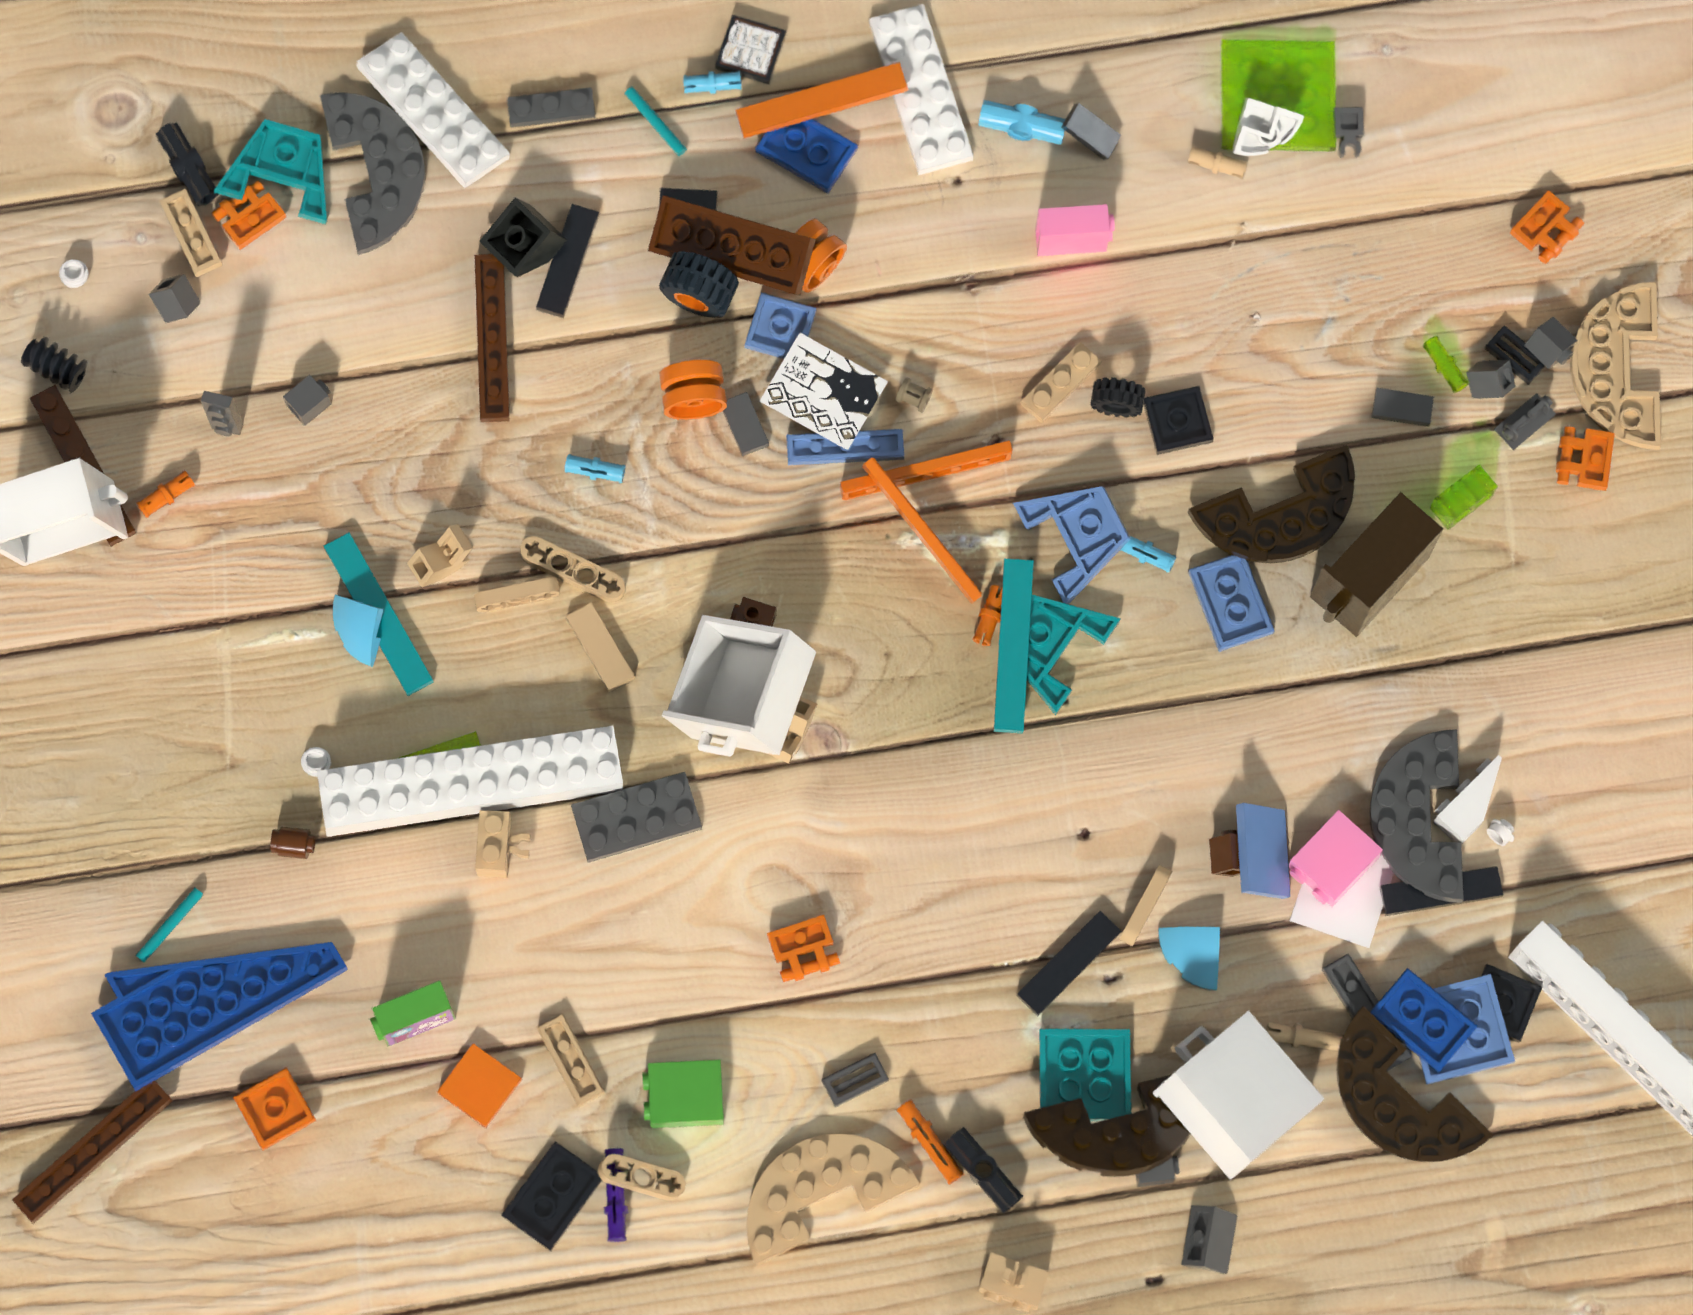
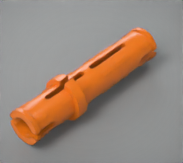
(908, 1112)

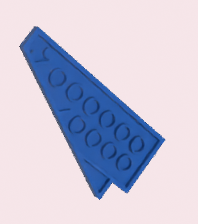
(189, 1007)

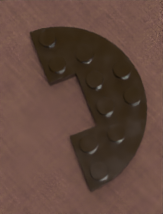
(1288, 527)
(1387, 1111)
(1111, 1146)

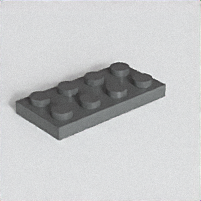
(636, 817)

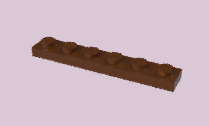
(491, 339)
(69, 437)
(91, 1151)

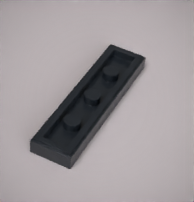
(567, 261)
(1477, 886)
(1068, 963)

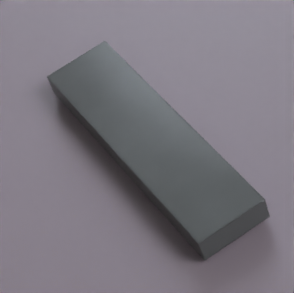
(1355, 992)

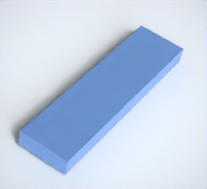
(816, 449)

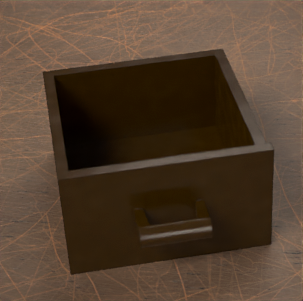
(1376, 565)

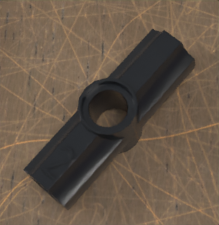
(187, 164)
(969, 1155)

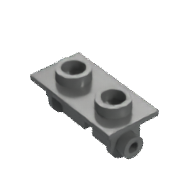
(1525, 420)

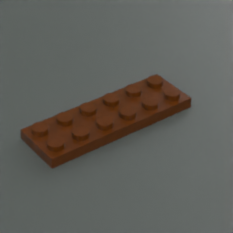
(741, 245)

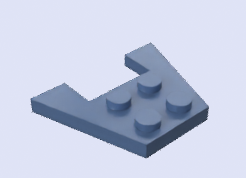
(1087, 526)

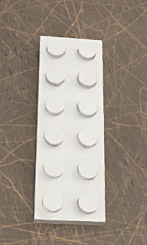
(928, 106)
(433, 110)

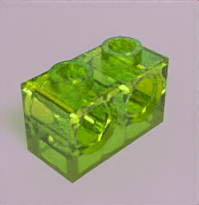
(1463, 497)

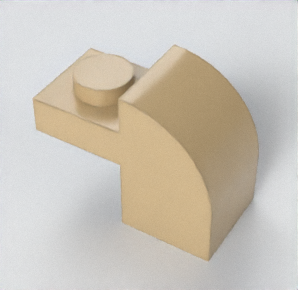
(441, 558)
(797, 730)

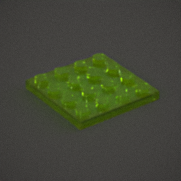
(1286, 76)

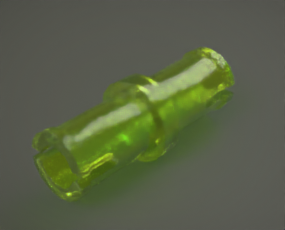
(1445, 364)

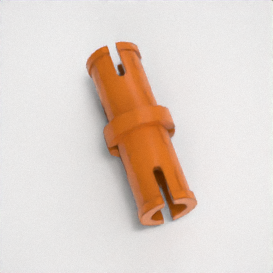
(165, 494)
(990, 616)

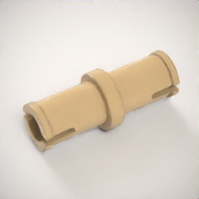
(1217, 162)

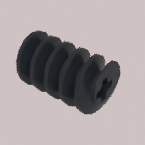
(54, 364)

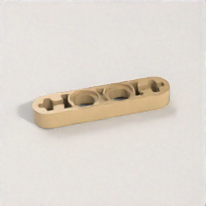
(570, 573)

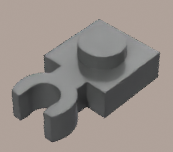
(1349, 126)

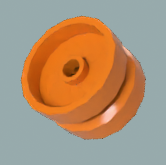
(825, 254)
(693, 389)

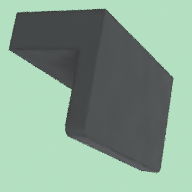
(1209, 1239)

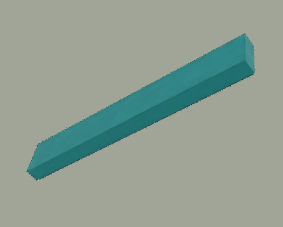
(365, 588)
(1013, 646)

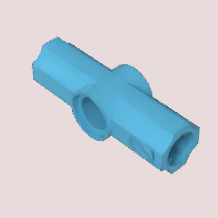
(1022, 122)

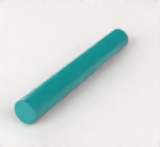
(655, 121)
(169, 925)

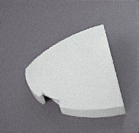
(1263, 128)

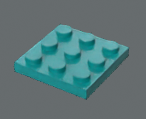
(1086, 1066)

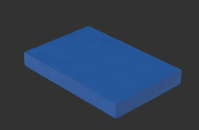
(809, 152)
(1423, 1020)

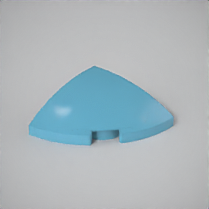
(357, 627)
(1193, 953)

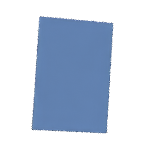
(1231, 602)
(1263, 851)

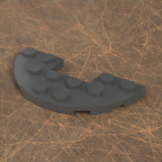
(391, 160)
(1403, 821)

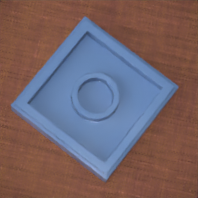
(778, 325)

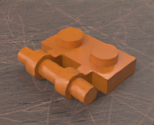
(253, 220)
(1540, 220)
(1595, 458)
(799, 940)

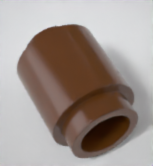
(292, 842)

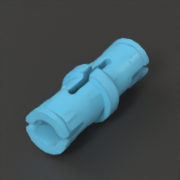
(712, 82)
(595, 468)
(1163, 561)

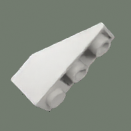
(1467, 811)

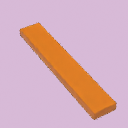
(821, 100)
(930, 469)
(922, 530)

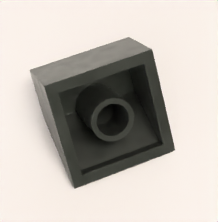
(522, 238)

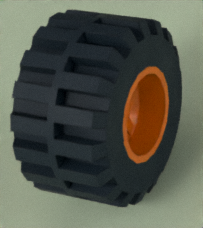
(698, 284)

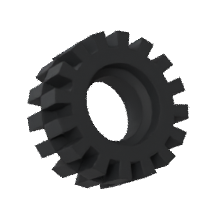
(1117, 397)

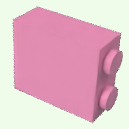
(1073, 230)
(1334, 859)

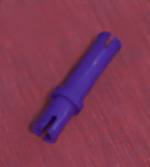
(615, 1206)

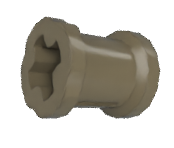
(920, 403)

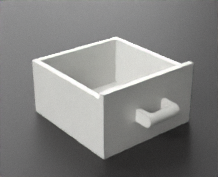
(58, 511)
(740, 686)
(1237, 1093)

